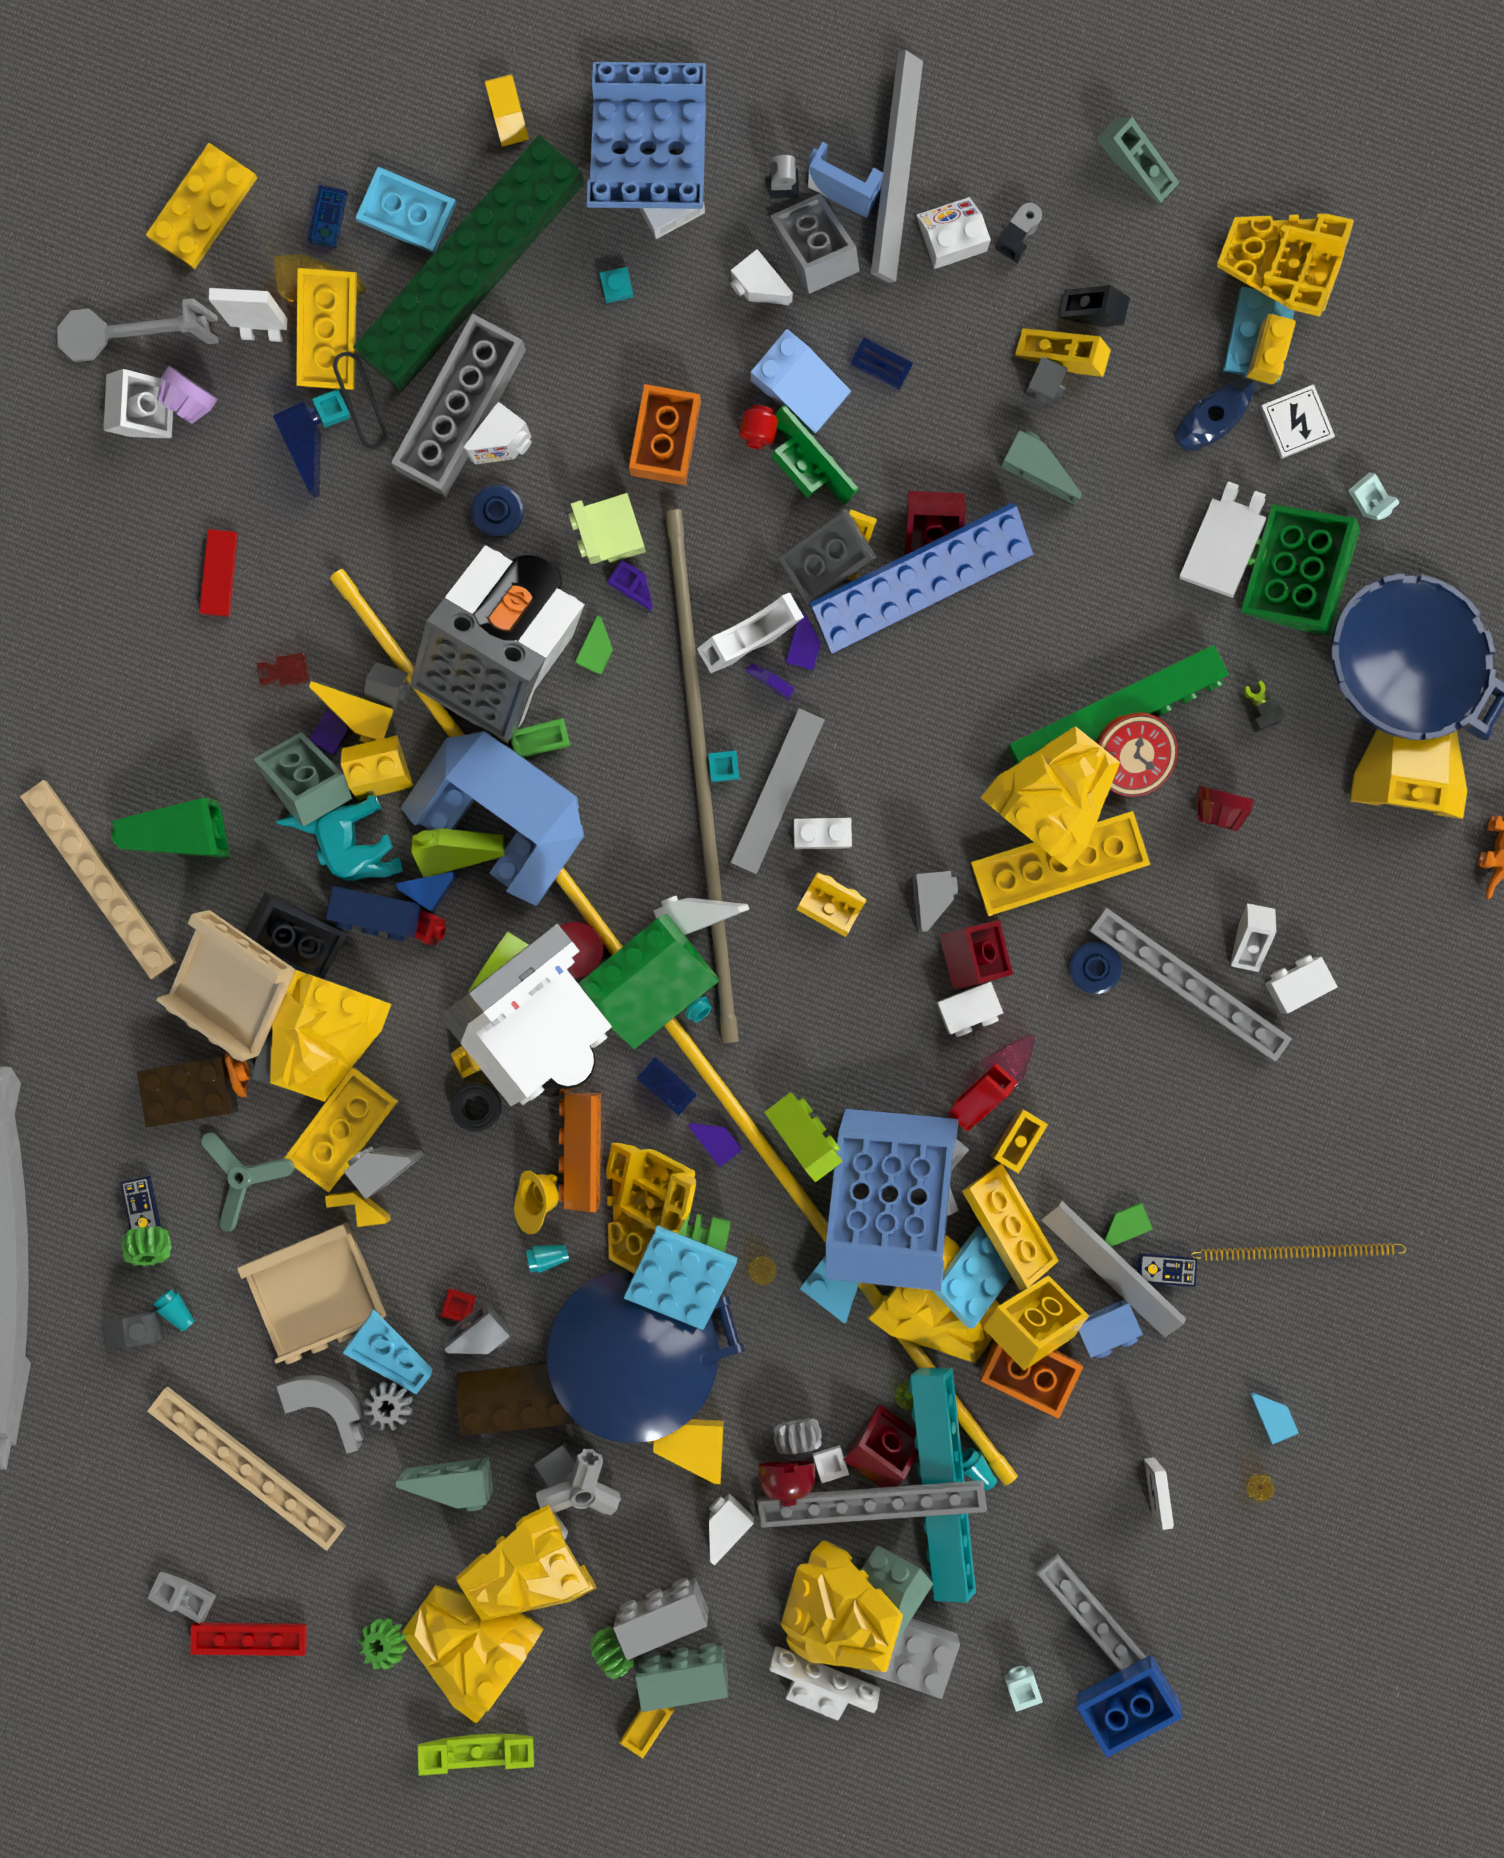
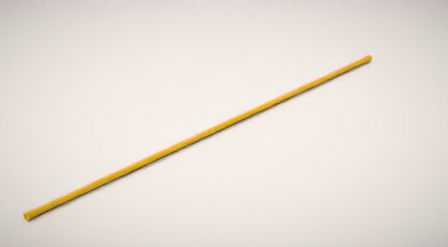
(996, 1460)

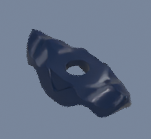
(1199, 430)

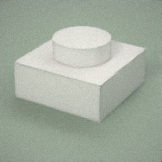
(830, 1464)

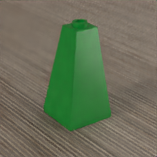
(180, 829)

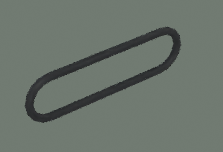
(370, 396)

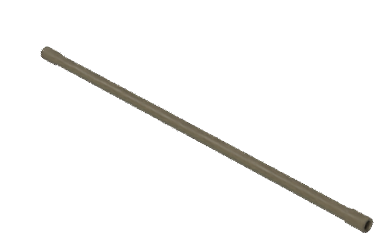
(675, 533)

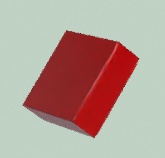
(457, 1305)

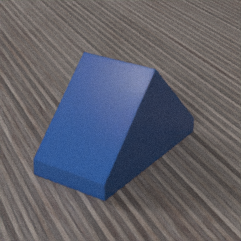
(428, 890)

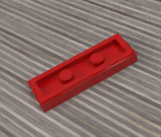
(218, 573)

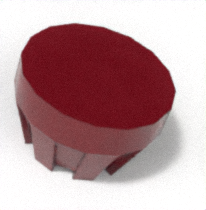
(1222, 808)
(589, 947)

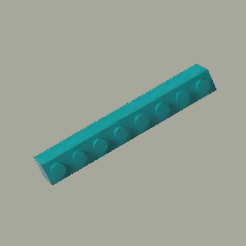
(941, 1462)

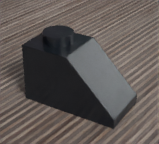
(1095, 306)

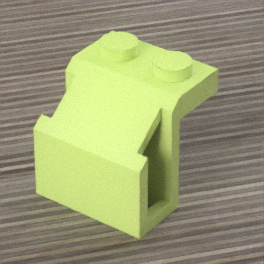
(607, 529)

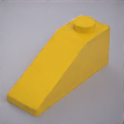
(1074, 351)
(360, 715)

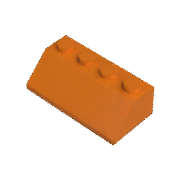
(581, 1151)

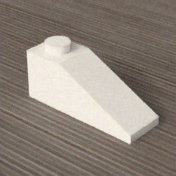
(695, 914)

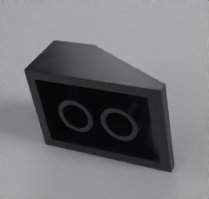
(295, 935)

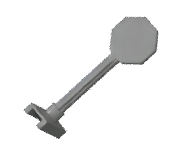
(85, 334)

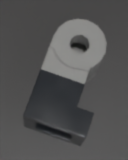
(784, 177)
(1021, 225)

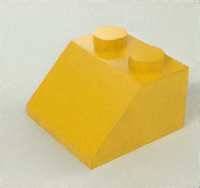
(375, 768)

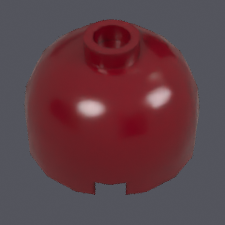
(787, 1480)

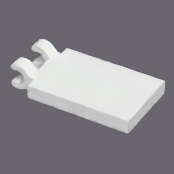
(249, 311)
(1225, 542)

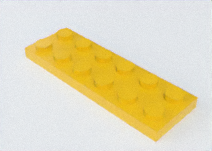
(1033, 874)

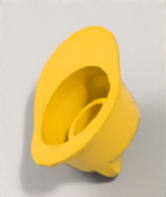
(534, 1199)

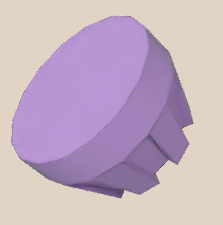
(184, 396)

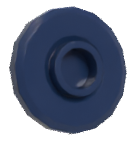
(497, 510)
(1095, 967)

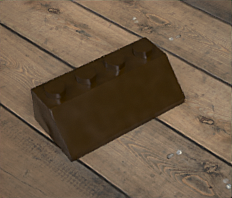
(508, 1400)

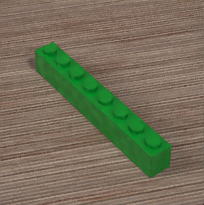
(1147, 695)

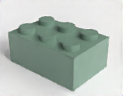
(682, 1677)

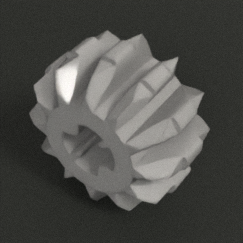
(376, 1408)
(797, 1436)

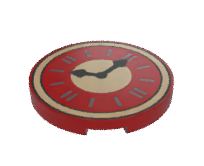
(1143, 748)

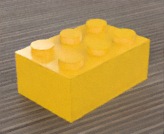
(1035, 1322)

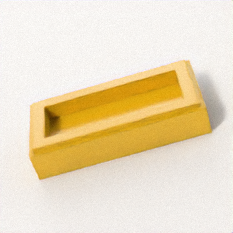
(644, 1730)

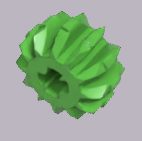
(146, 1245)
(382, 1643)
(609, 1654)

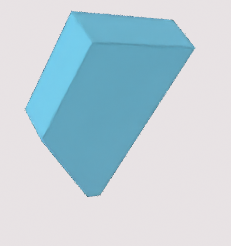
(1275, 1418)

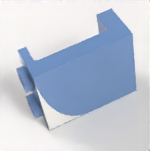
(841, 186)

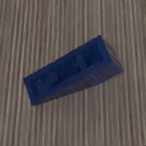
(303, 440)

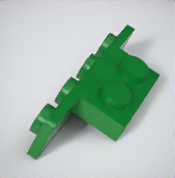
(807, 461)

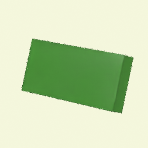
(540, 738)

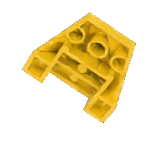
(1288, 258)
(1056, 794)
(321, 1034)
(646, 1194)
(927, 1321)
(525, 1570)
(838, 1614)
(467, 1655)

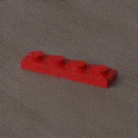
(248, 1639)

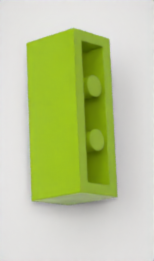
(804, 1136)

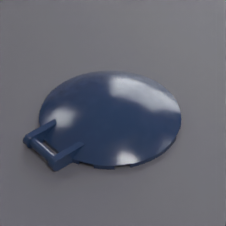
(1416, 659)
(630, 1367)

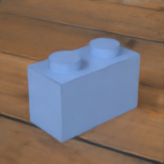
(1108, 1329)

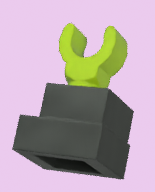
(1265, 712)

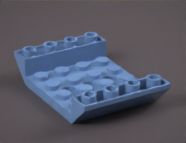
(643, 109)
(896, 1239)

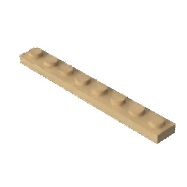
(98, 879)
(246, 1468)

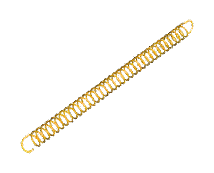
(1371, 1251)

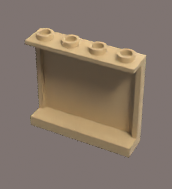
(228, 987)
(313, 1292)

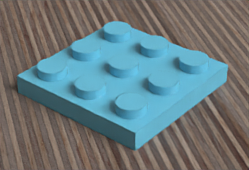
(680, 1277)

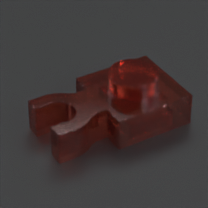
(289, 670)

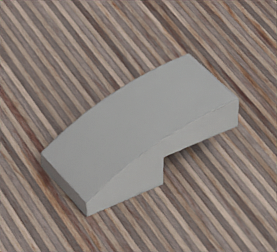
(181, 1595)

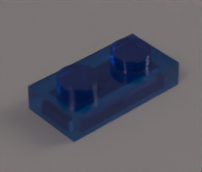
(667, 1086)

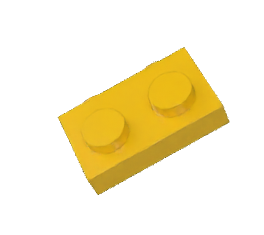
(831, 904)

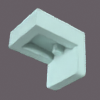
(1372, 498)
(1022, 1688)

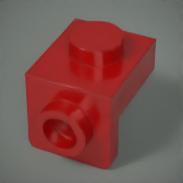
(430, 928)

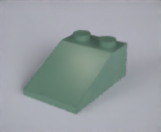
(303, 778)
(452, 1483)
(899, 1580)

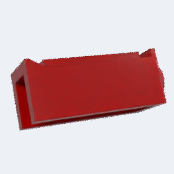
(982, 1097)

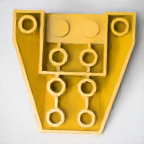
(1412, 774)

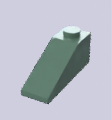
(1137, 157)
(1036, 463)

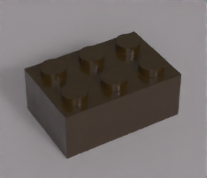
(186, 1092)

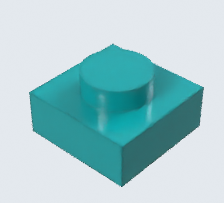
(616, 285)
(331, 408)
(723, 766)

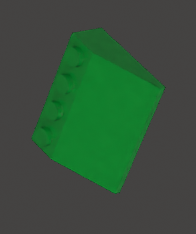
(1302, 569)
(648, 981)

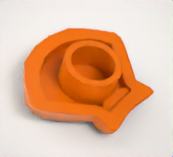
(238, 1074)

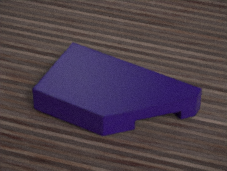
(631, 583)
(804, 646)
(771, 681)
(330, 732)
(716, 1141)

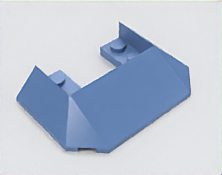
(515, 791)

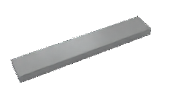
(777, 791)
(1113, 1269)
(1089, 1612)

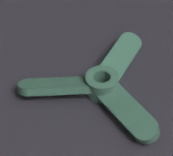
(251, 1175)

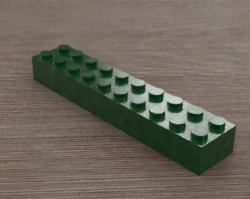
(469, 263)

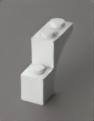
(750, 634)

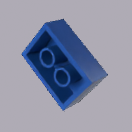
(1129, 1706)

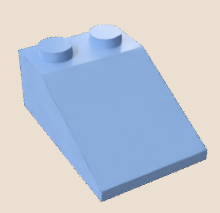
(800, 381)

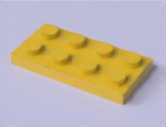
(201, 206)
(325, 327)
(341, 1129)
(1010, 1226)

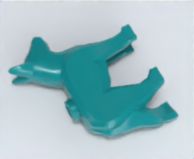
(338, 839)

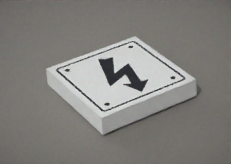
(1297, 422)
(1158, 1493)

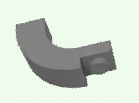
(327, 1395)

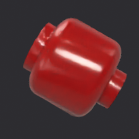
(758, 426)

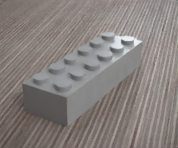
(458, 404)

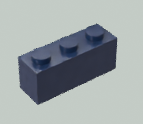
(373, 913)

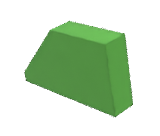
(596, 648)
(1127, 1224)

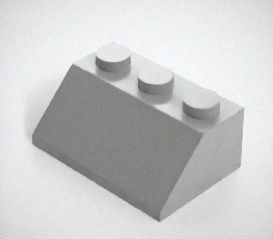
(378, 1167)

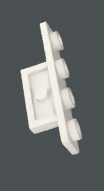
(821, 1686)

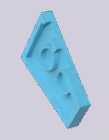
(831, 1294)
(387, 1353)

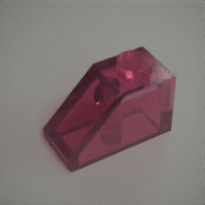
(1012, 1058)

